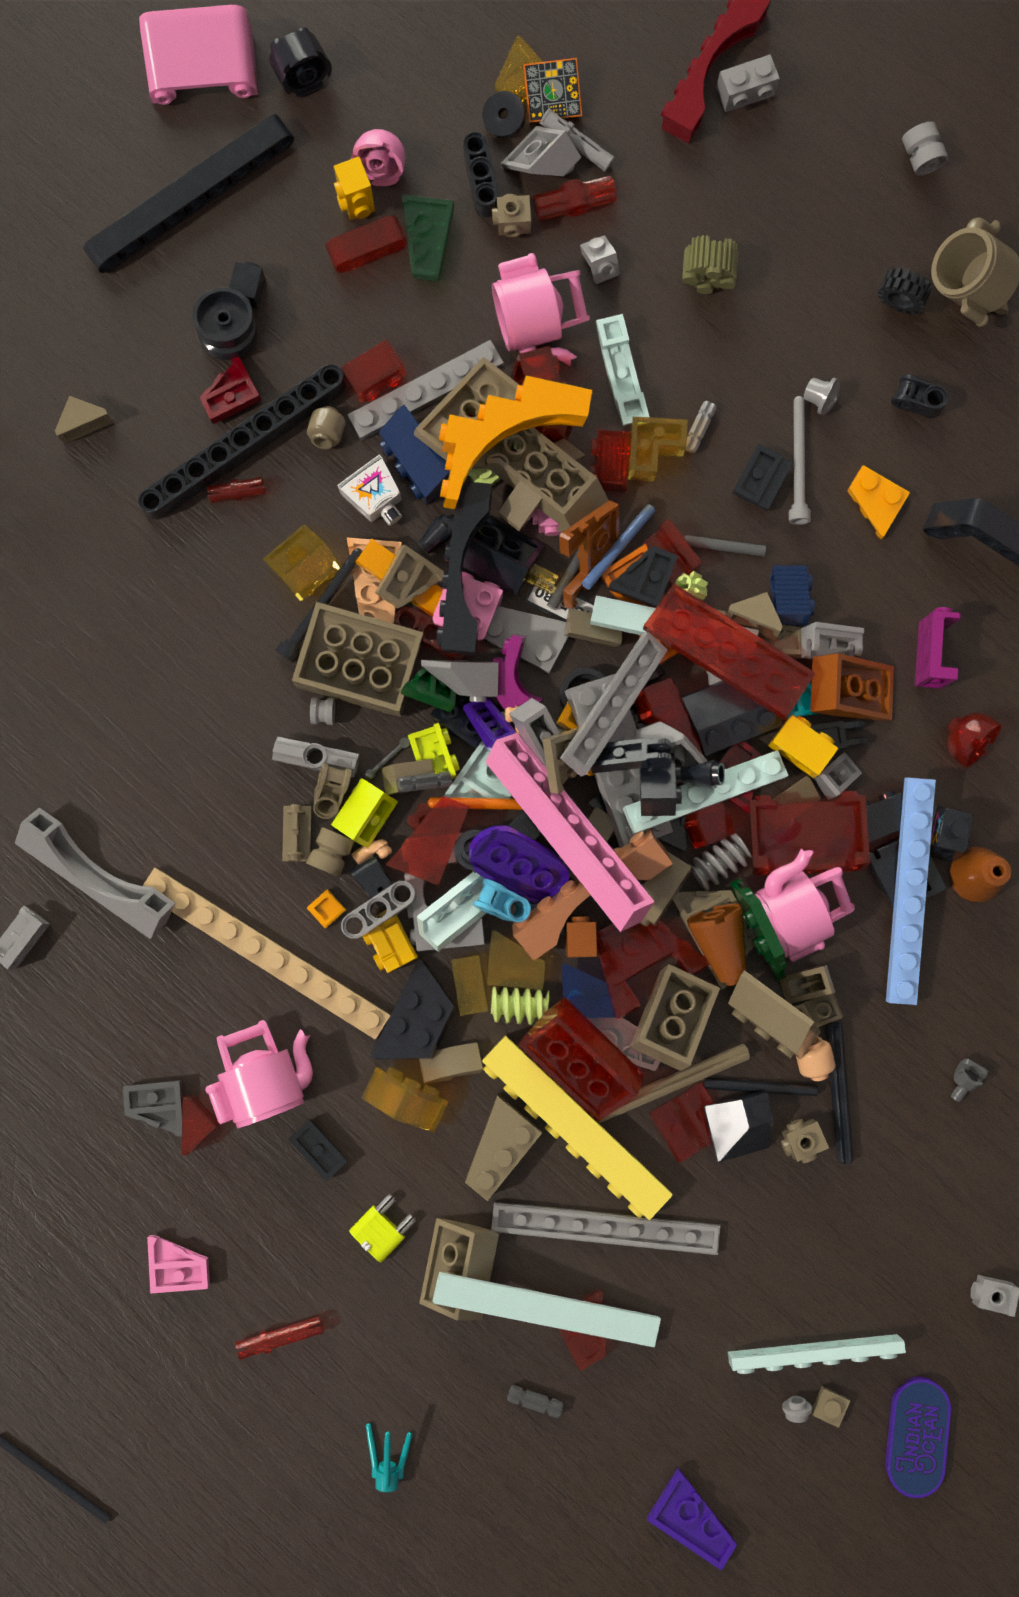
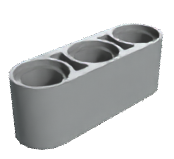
(365, 914)

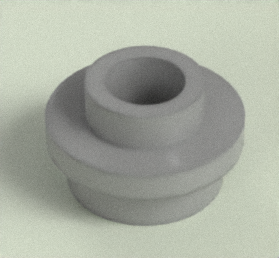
(797, 1409)

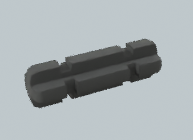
(424, 781)
(535, 1401)

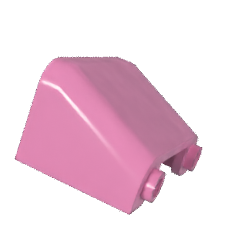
(198, 51)

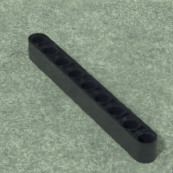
(188, 194)
(247, 429)

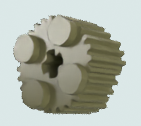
(710, 264)

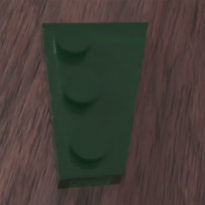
(427, 232)

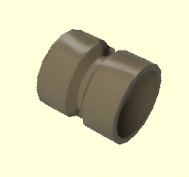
(330, 852)

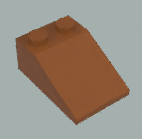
(852, 687)

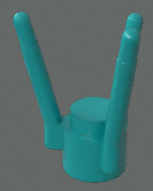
(387, 1473)

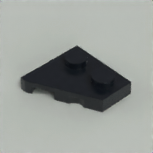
(646, 577)

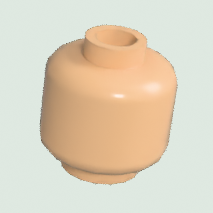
(817, 1061)

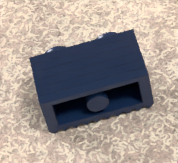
(791, 594)

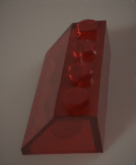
(582, 1060)

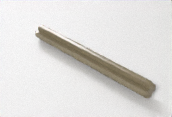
(684, 1078)

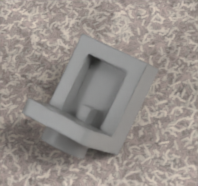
(601, 259)

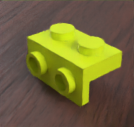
(432, 745)

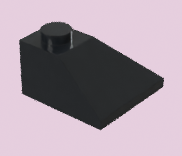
(739, 1125)

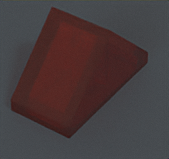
(196, 1124)

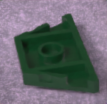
(765, 939)

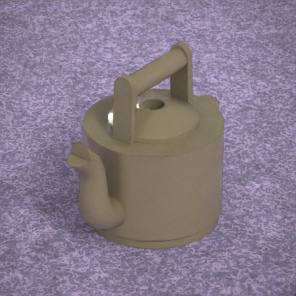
(976, 270)

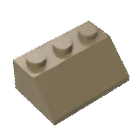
(772, 1016)
(458, 1251)

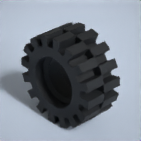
(904, 290)

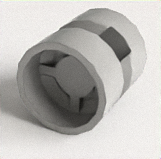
(925, 147)

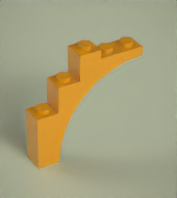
(535, 404)

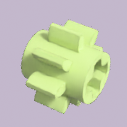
(693, 584)

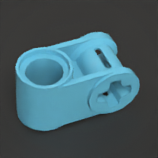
(498, 900)

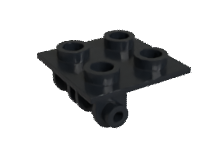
(458, 721)

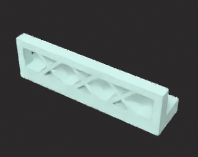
(451, 913)

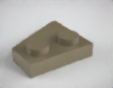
(407, 577)

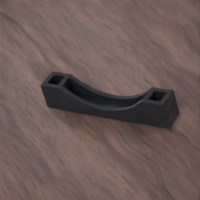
(459, 627)

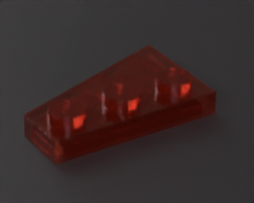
(432, 843)

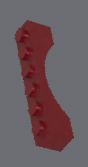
(686, 111)

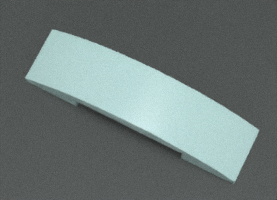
(621, 369)

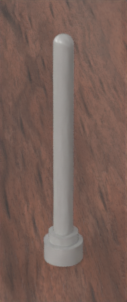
(799, 512)

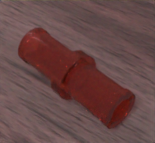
(236, 490)

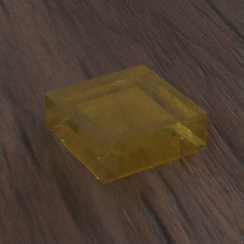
(542, 578)

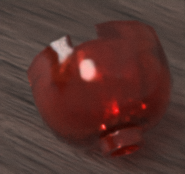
(970, 737)

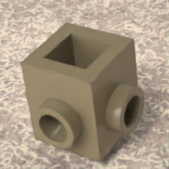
(512, 215)
(813, 1140)

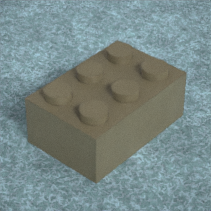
(675, 1017)

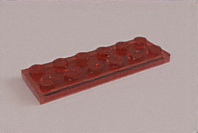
(729, 651)

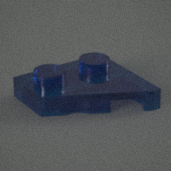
(587, 993)

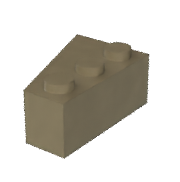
(501, 1147)

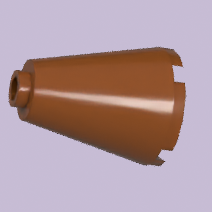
(979, 874)
(721, 940)

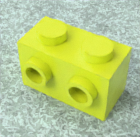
(364, 813)

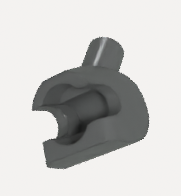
(968, 1077)

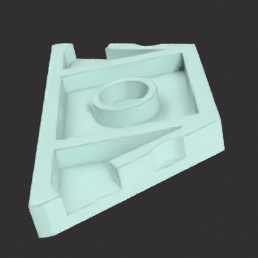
(477, 778)

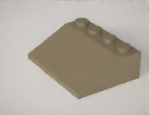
(357, 659)

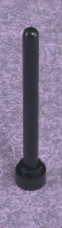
(290, 646)

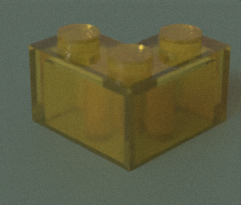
(654, 438)
(405, 1099)

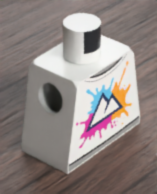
(373, 492)

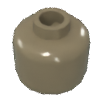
(326, 427)

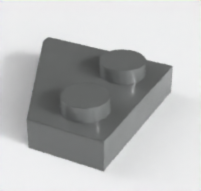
(156, 1104)

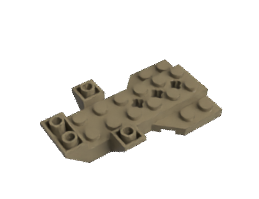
(539, 472)

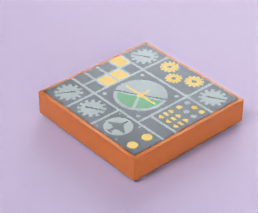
(553, 87)

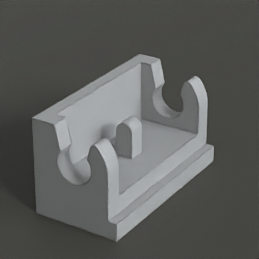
(827, 639)
(21, 937)

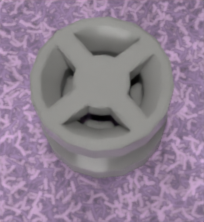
(322, 711)

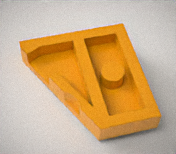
(877, 498)

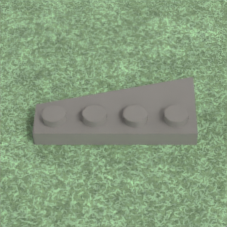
(543, 639)

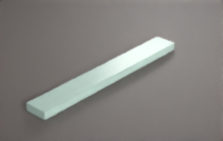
(546, 1309)

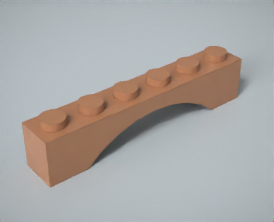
(541, 930)

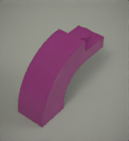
(510, 689)

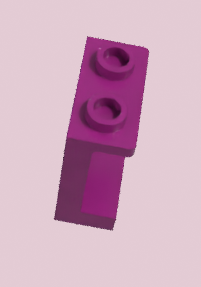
(929, 649)

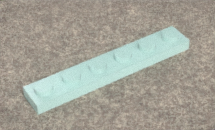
(737, 781)
(827, 1352)

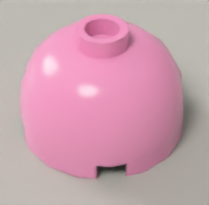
(381, 156)

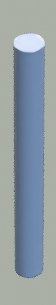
(618, 546)

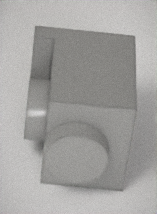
(1006, 1297)

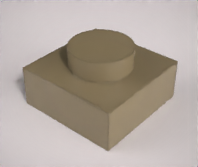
(830, 1406)

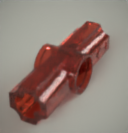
(574, 198)

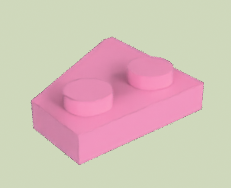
(175, 1267)

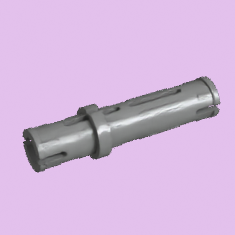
(581, 142)

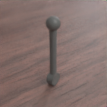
(404, 743)

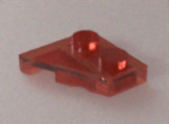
(583, 1347)

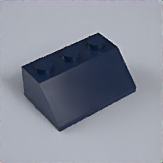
(413, 457)

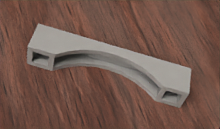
(135, 904)

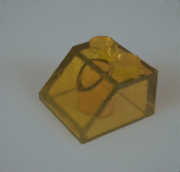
(302, 562)

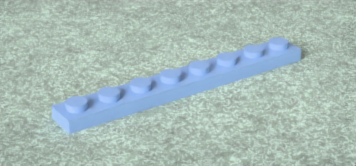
(910, 891)

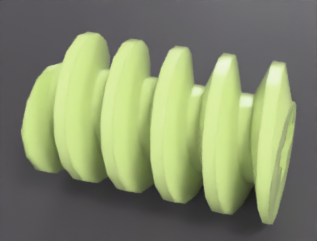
(518, 1005)

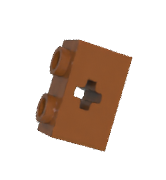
(580, 938)

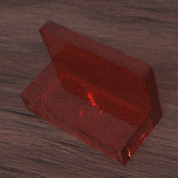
(671, 540)

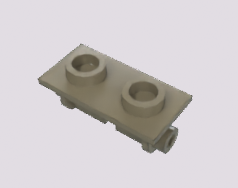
(296, 832)

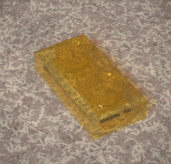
(469, 985)

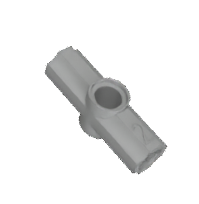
(298, 754)

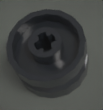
(225, 323)

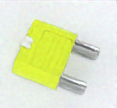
(378, 1233)

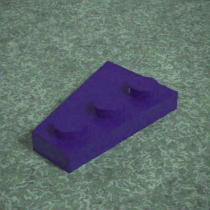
(691, 1522)

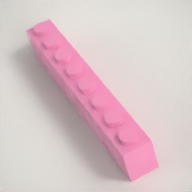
(569, 833)

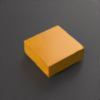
(326, 908)

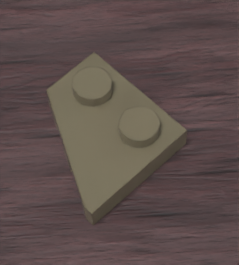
(557, 769)

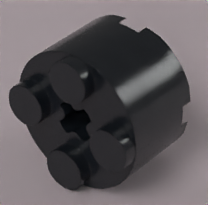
(299, 62)

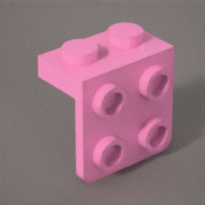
(480, 599)

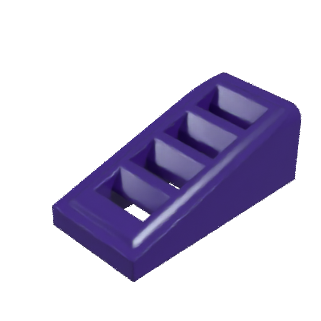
(484, 729)

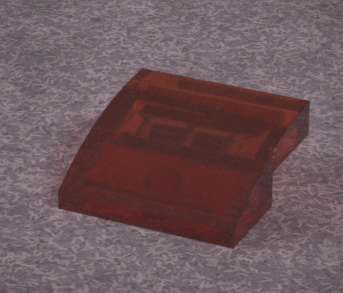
(684, 1122)

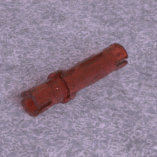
(269, 1340)

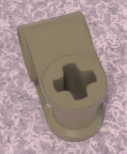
(330, 786)

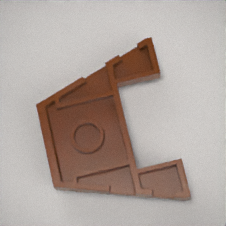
(594, 538)

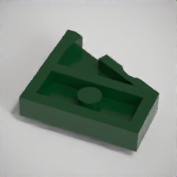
(430, 690)

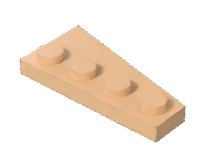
(366, 584)

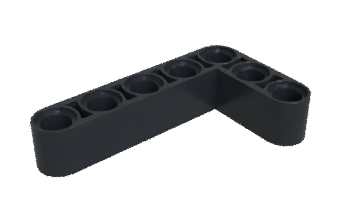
(975, 519)

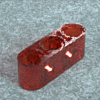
(366, 244)
(423, 624)

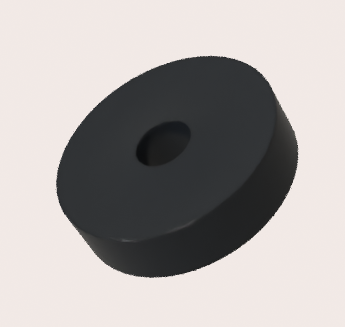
(493, 108)

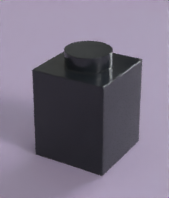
(249, 280)

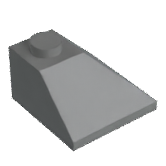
(543, 153)
(466, 677)
(684, 751)

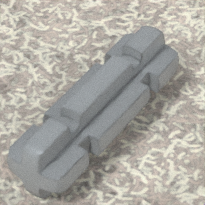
(700, 426)

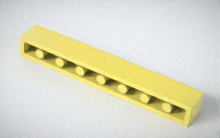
(577, 1128)

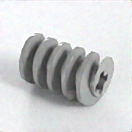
(720, 861)

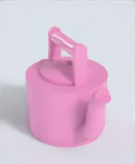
(532, 308)
(800, 909)
(261, 1080)

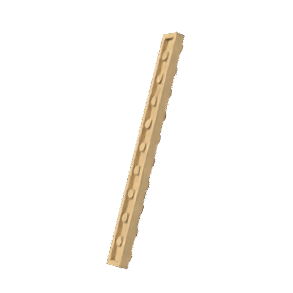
(270, 956)

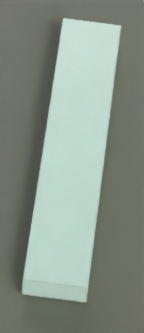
(624, 615)

